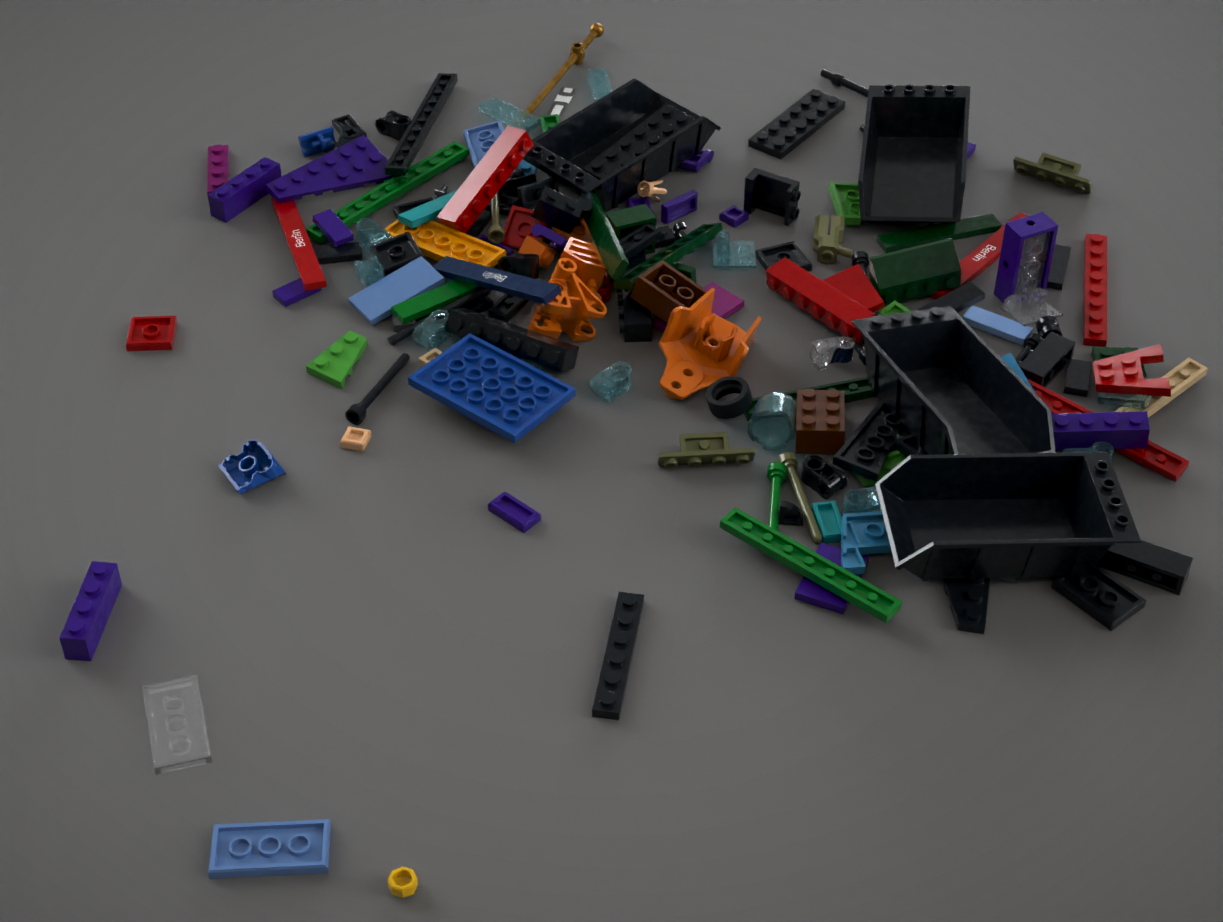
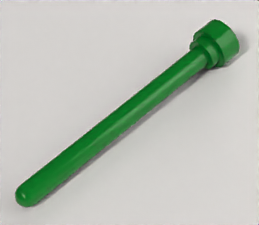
(776, 474)

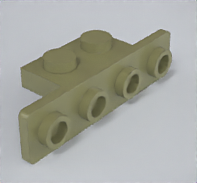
(1054, 170)
(705, 448)

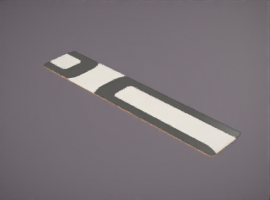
(561, 101)

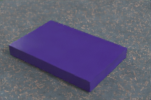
(817, 595)

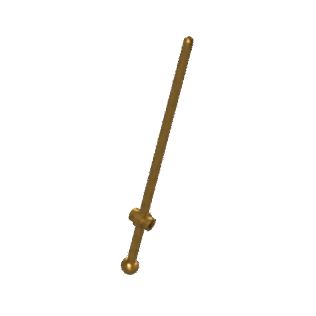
(577, 54)

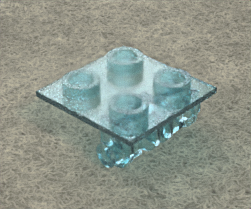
(733, 252)

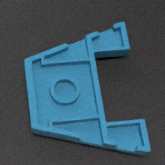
(862, 535)

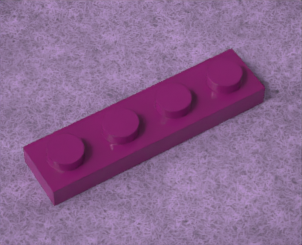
(217, 167)

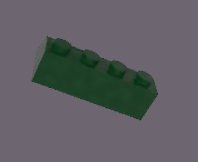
(915, 271)

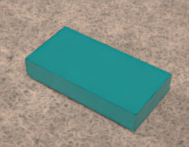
(828, 520)

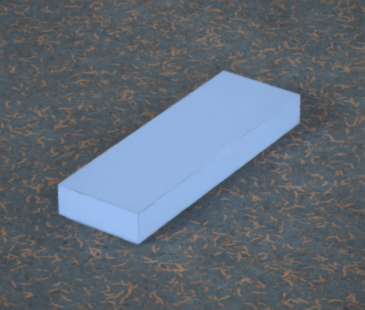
(997, 325)

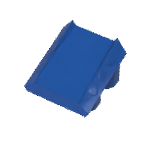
(251, 466)

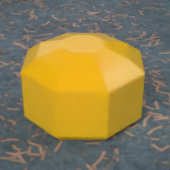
(402, 882)

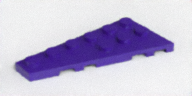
(337, 171)

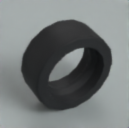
(727, 386)

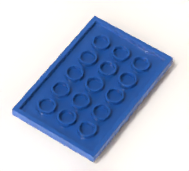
(492, 387)

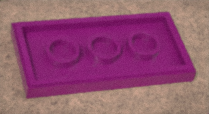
(723, 305)

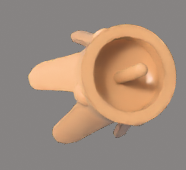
(647, 189)

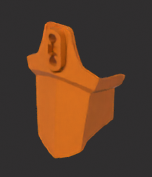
(701, 348)

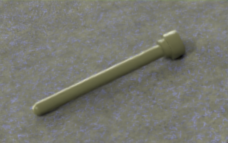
(496, 232)
(790, 461)

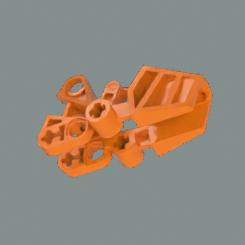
(579, 278)

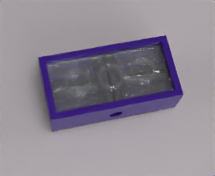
(1025, 255)

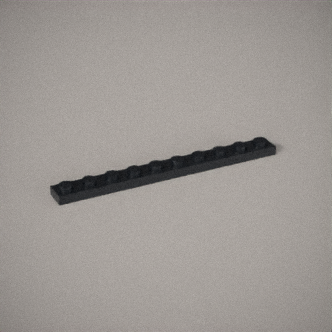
(420, 125)

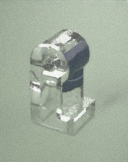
(831, 351)

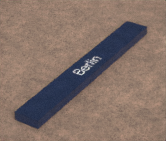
(497, 280)

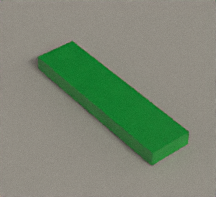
(431, 301)

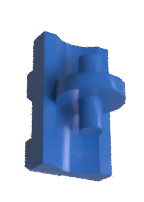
(317, 141)

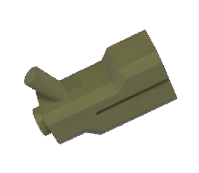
(828, 245)

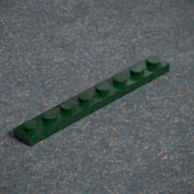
(670, 254)

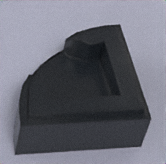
(790, 514)

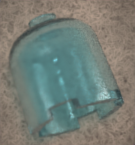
(773, 421)

